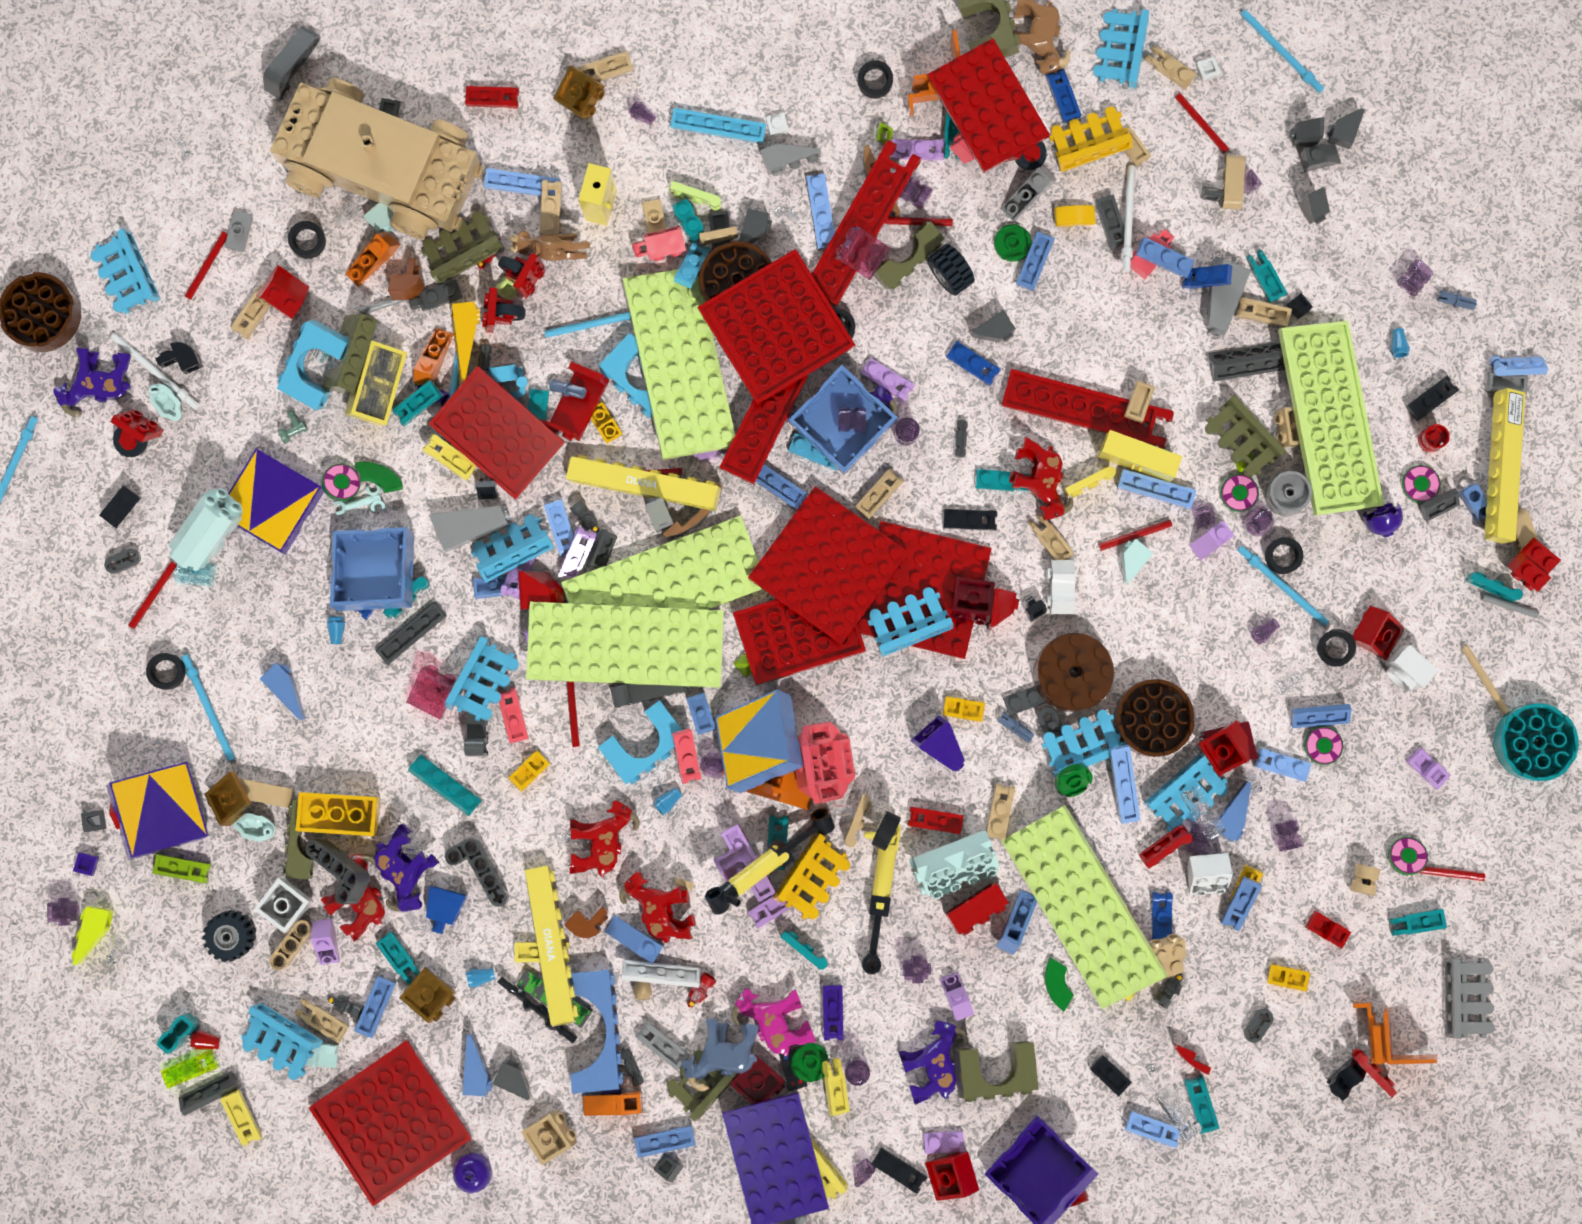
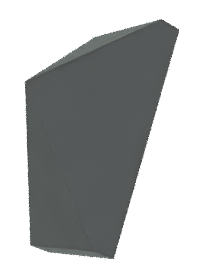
(601, 549)

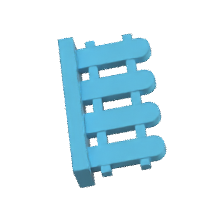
(1125, 38)
(140, 275)
(517, 554)
(902, 630)
(472, 686)
(1093, 745)
(1185, 777)
(285, 1030)

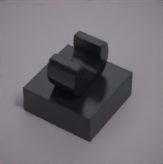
(1299, 306)
(486, 489)
(1035, 609)

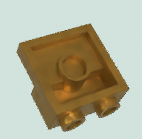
(579, 92)
(227, 799)
(428, 995)

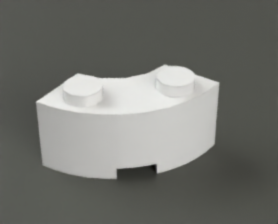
(1062, 587)

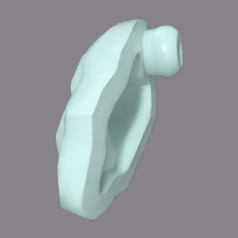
(165, 402)
(255, 827)

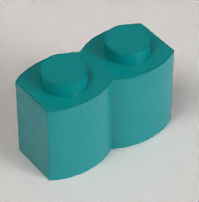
(685, 217)
(176, 1036)

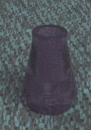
(642, 113)
(1264, 631)

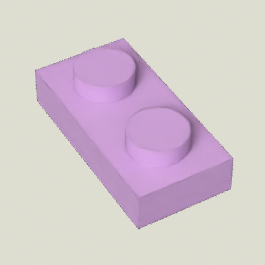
(943, 1142)

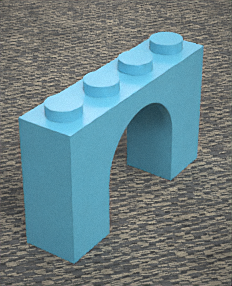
(615, 368)
(294, 378)
(629, 767)

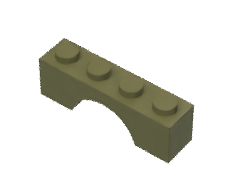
(925, 240)
(298, 863)

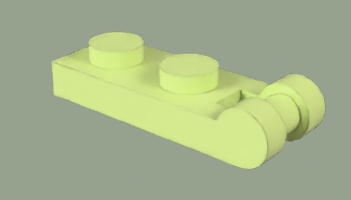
(697, 196)

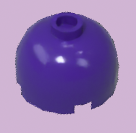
(1386, 520)
(472, 1173)

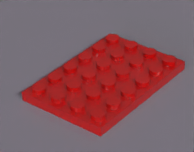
(988, 105)
(496, 432)
(786, 644)

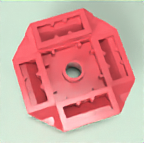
(826, 762)

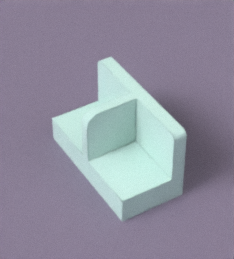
(324, 1056)

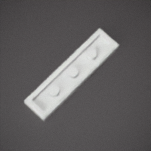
(660, 973)

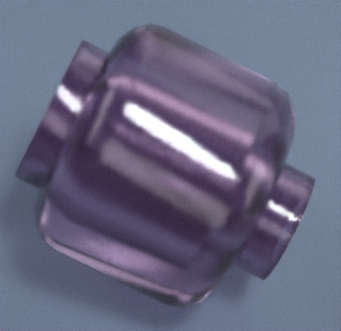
(1259, 522)
(712, 765)

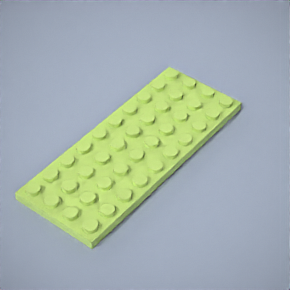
(679, 365)
(1331, 417)
(682, 574)
(624, 645)
(1084, 907)

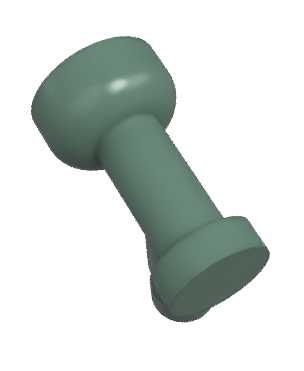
(297, 428)

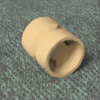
(1368, 873)

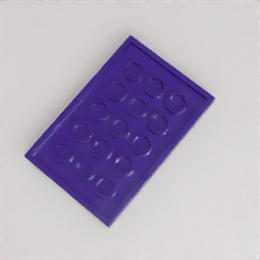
(775, 1160)

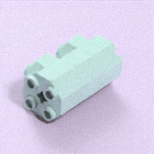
(205, 529)
(947, 866)

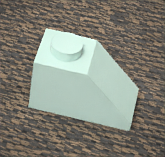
(1133, 559)

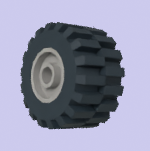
(951, 269)
(229, 935)

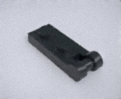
(1431, 398)
(969, 519)
(898, 1170)

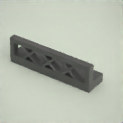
(1249, 364)

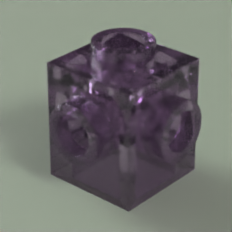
(62, 911)
(909, 966)

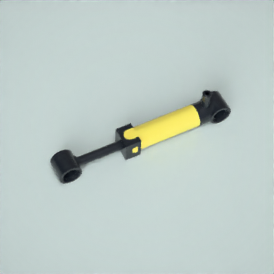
(777, 855)

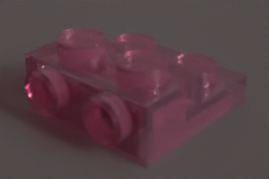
(862, 252)
(431, 691)

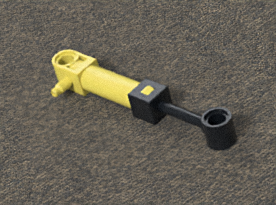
(881, 894)

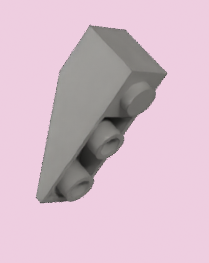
(779, 155)
(1028, 193)
(659, 514)

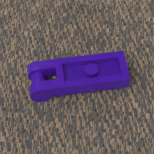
(833, 1011)

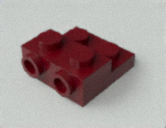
(973, 600)
(758, 1082)

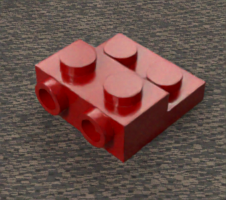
(1533, 565)

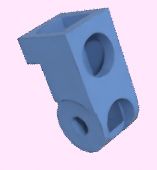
(1474, 501)

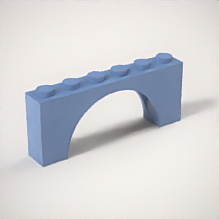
(604, 1072)

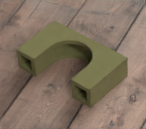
(1004, 34)
(360, 333)
(1020, 1079)

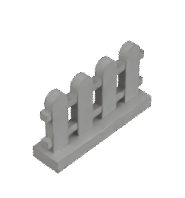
(1456, 998)

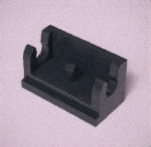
(120, 506)

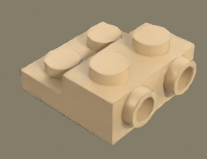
(1287, 428)
(1170, 953)
(550, 1136)

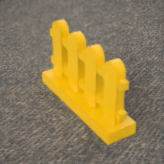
(1094, 149)
(796, 877)

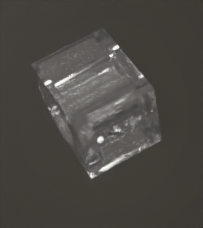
(843, 810)

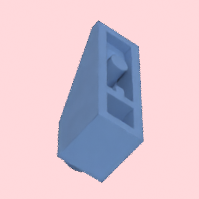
(283, 686)
(1235, 813)
(1017, 923)
(634, 939)
(476, 1074)

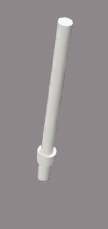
(1127, 251)
(180, 393)

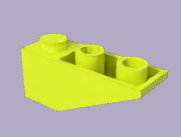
(94, 926)

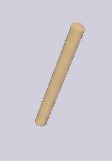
(1485, 679)

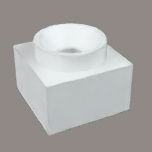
(1409, 669)
(271, 907)

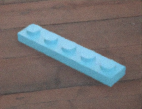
(718, 125)

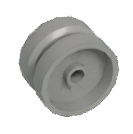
(1299, 495)

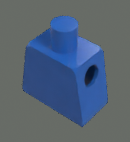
(443, 907)

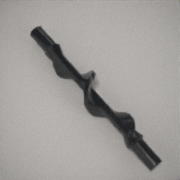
(541, 1010)

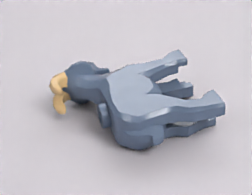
(721, 1055)

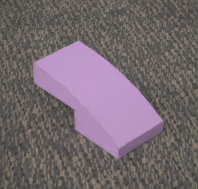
(1428, 768)

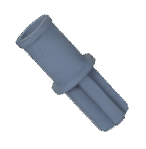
(1457, 300)
(567, 389)
(1016, 727)

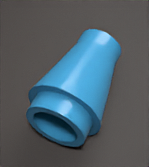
(1400, 346)
(336, 629)
(667, 801)
(478, 977)

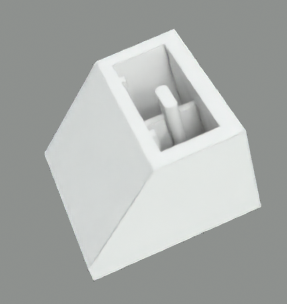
(1209, 874)

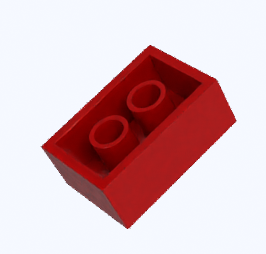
(977, 909)

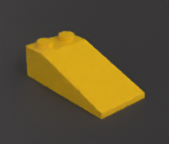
(464, 320)
(338, 814)

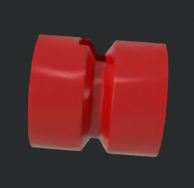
(1433, 438)

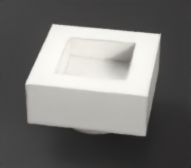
(1208, 69)
(777, 124)

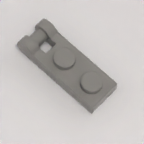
(662, 1045)

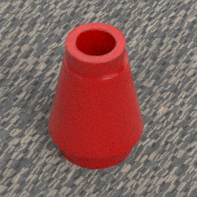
(202, 1040)

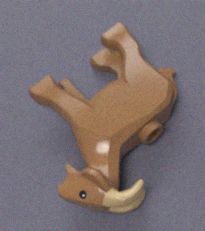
(1041, 34)
(550, 246)

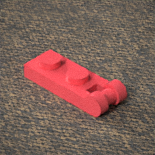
(513, 716)
(686, 755)

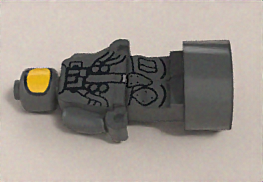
(587, 520)
(1173, 987)
(342, 1005)

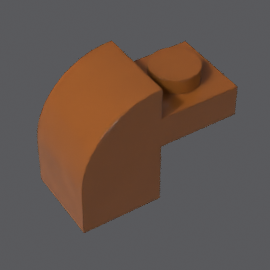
(407, 285)
(586, 928)

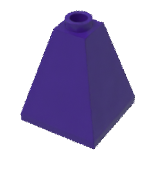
(940, 743)

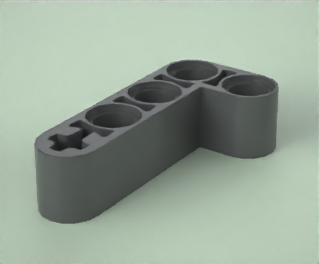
(288, 61)
(636, 693)
(476, 732)
(481, 874)
(351, 875)

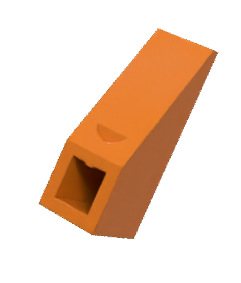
(373, 257)
(432, 357)
(613, 1104)

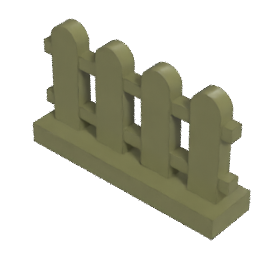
(466, 257)
(1254, 432)
(711, 1094)

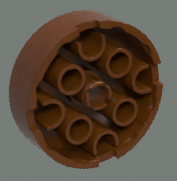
(726, 262)
(35, 330)
(1083, 655)
(1174, 714)

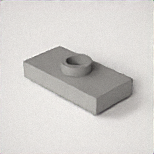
(238, 231)
(1514, 382)

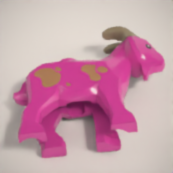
(772, 1021)

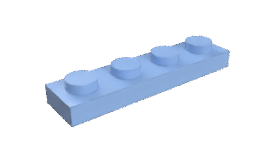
(516, 182)
(820, 209)
(1156, 489)
(1124, 784)

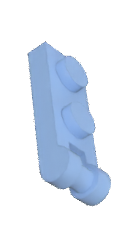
(1518, 366)
(559, 525)
(1283, 765)
(1152, 1129)

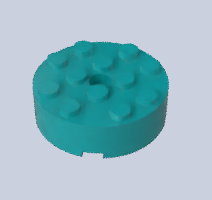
(1556, 739)

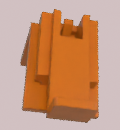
(921, 82)
(784, 790)
(1382, 1041)

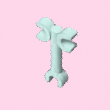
(373, 499)

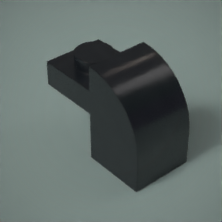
(183, 354)
(1346, 1078)

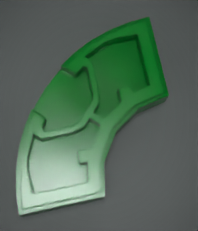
(378, 474)
(1056, 984)

